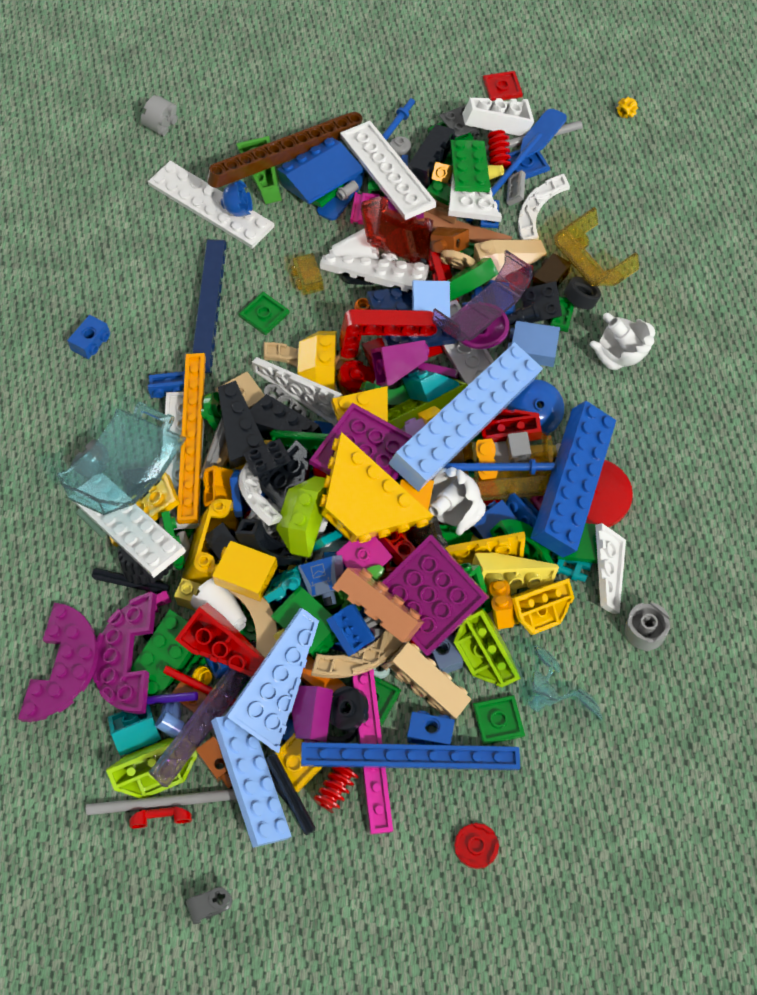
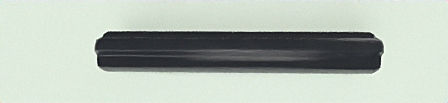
(119, 579)
(290, 794)

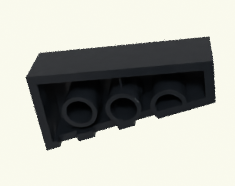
(238, 424)

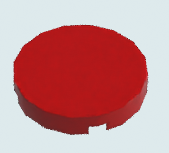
(352, 375)
(471, 850)

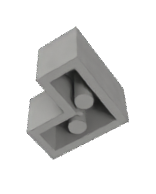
(513, 450)

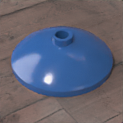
(550, 398)

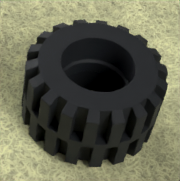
(135, 572)

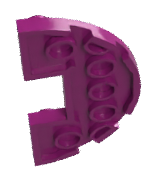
(115, 645)
(72, 667)

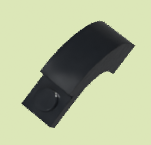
(253, 535)

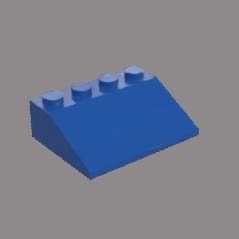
(319, 170)

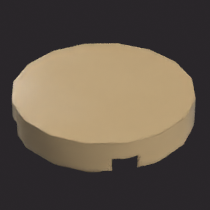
(457, 259)

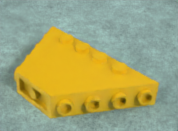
(364, 498)

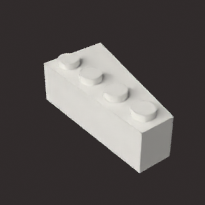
(508, 116)

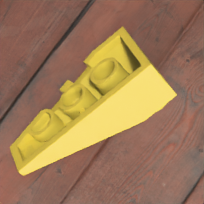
(515, 570)

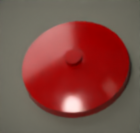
(611, 497)

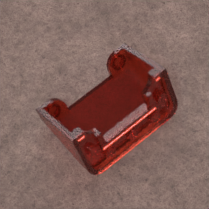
(393, 233)

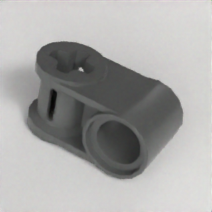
(205, 904)

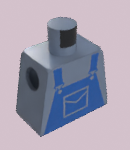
(321, 576)

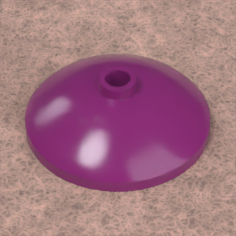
(491, 335)

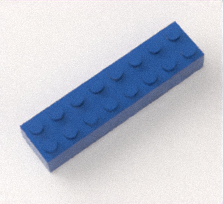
(573, 480)

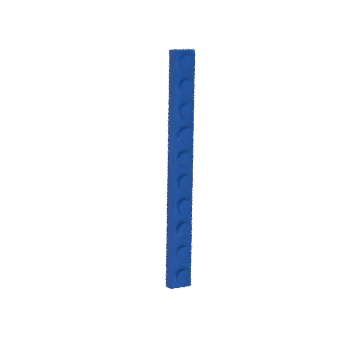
(409, 756)

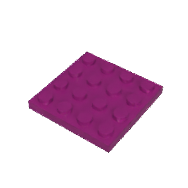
(367, 431)
(437, 590)

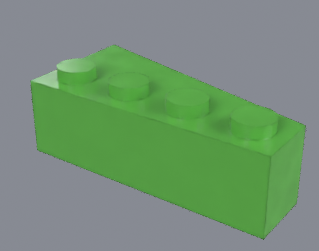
(266, 180)

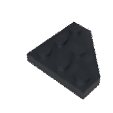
(288, 475)

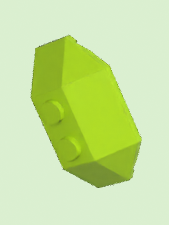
(302, 516)
(485, 650)
(132, 774)

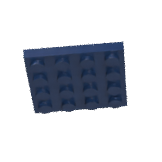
(401, 300)

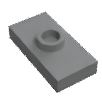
(516, 188)

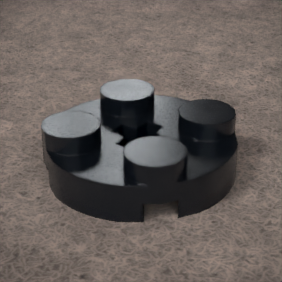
(358, 712)

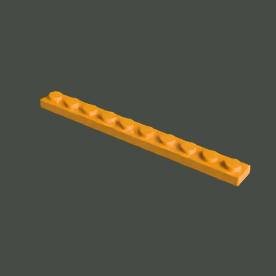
(192, 447)

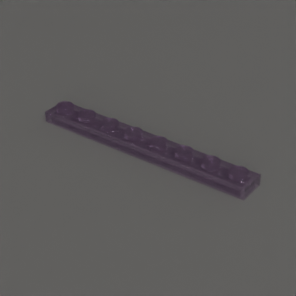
(198, 726)

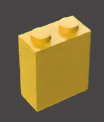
(244, 570)

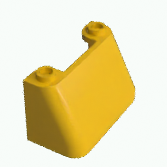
(199, 560)

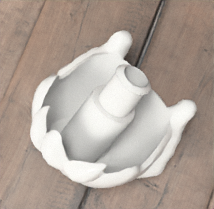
(623, 342)
(456, 499)

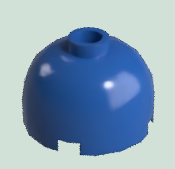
(236, 200)

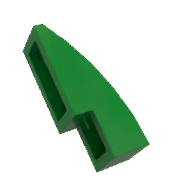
(472, 277)

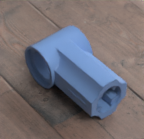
(169, 720)

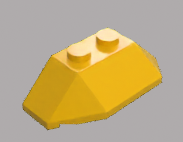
(318, 358)
(543, 605)

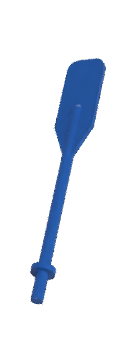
(533, 142)
(335, 206)
(532, 467)

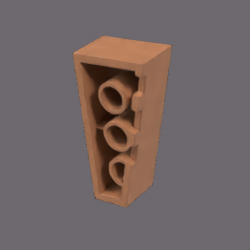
(379, 603)

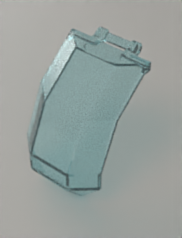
(123, 461)

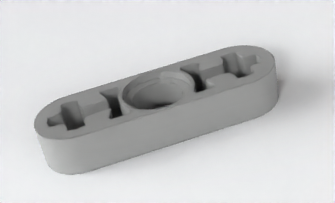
(283, 396)

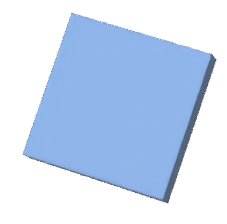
(431, 295)

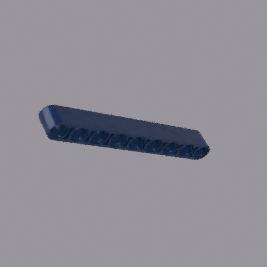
(209, 300)

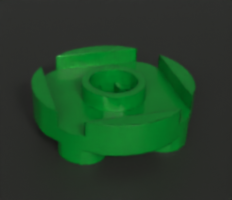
(212, 409)

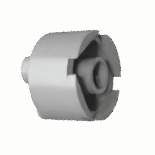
(159, 114)
(636, 626)

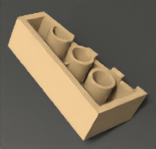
(427, 680)

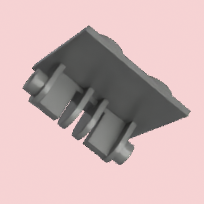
(454, 120)

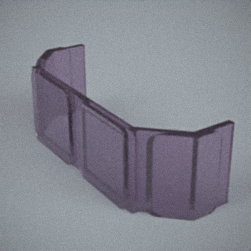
(490, 303)

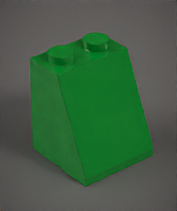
(300, 598)

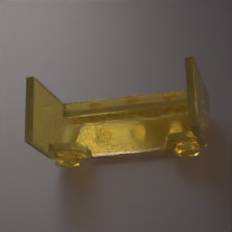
(572, 244)
(515, 481)

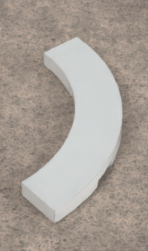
(534, 202)
(252, 492)

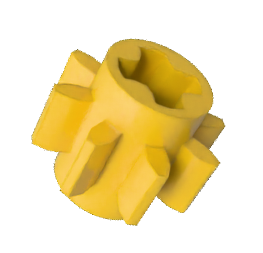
(627, 107)

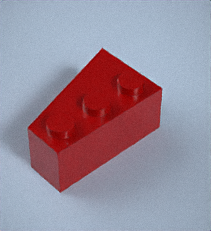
(513, 422)

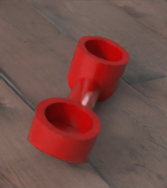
(139, 819)

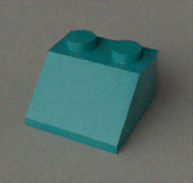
(427, 385)
(133, 730)

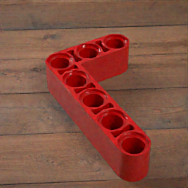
(382, 323)

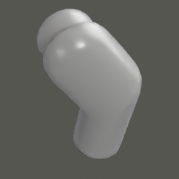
(185, 543)

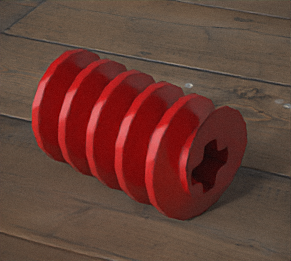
(497, 148)
(335, 787)

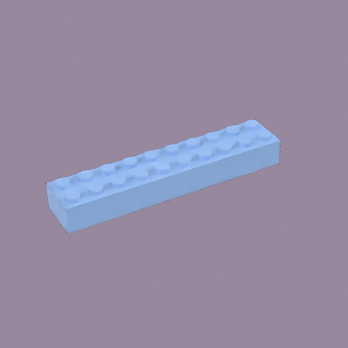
(464, 417)

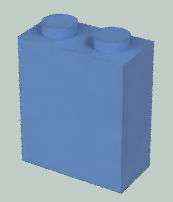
(537, 341)

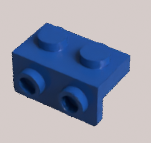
(167, 382)
(522, 509)
(350, 629)

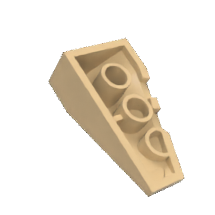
(526, 250)

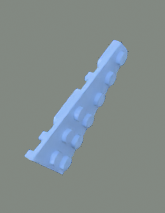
(272, 690)

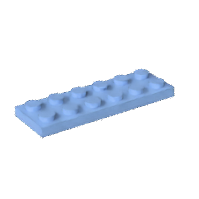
(251, 783)

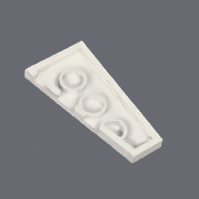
(610, 567)

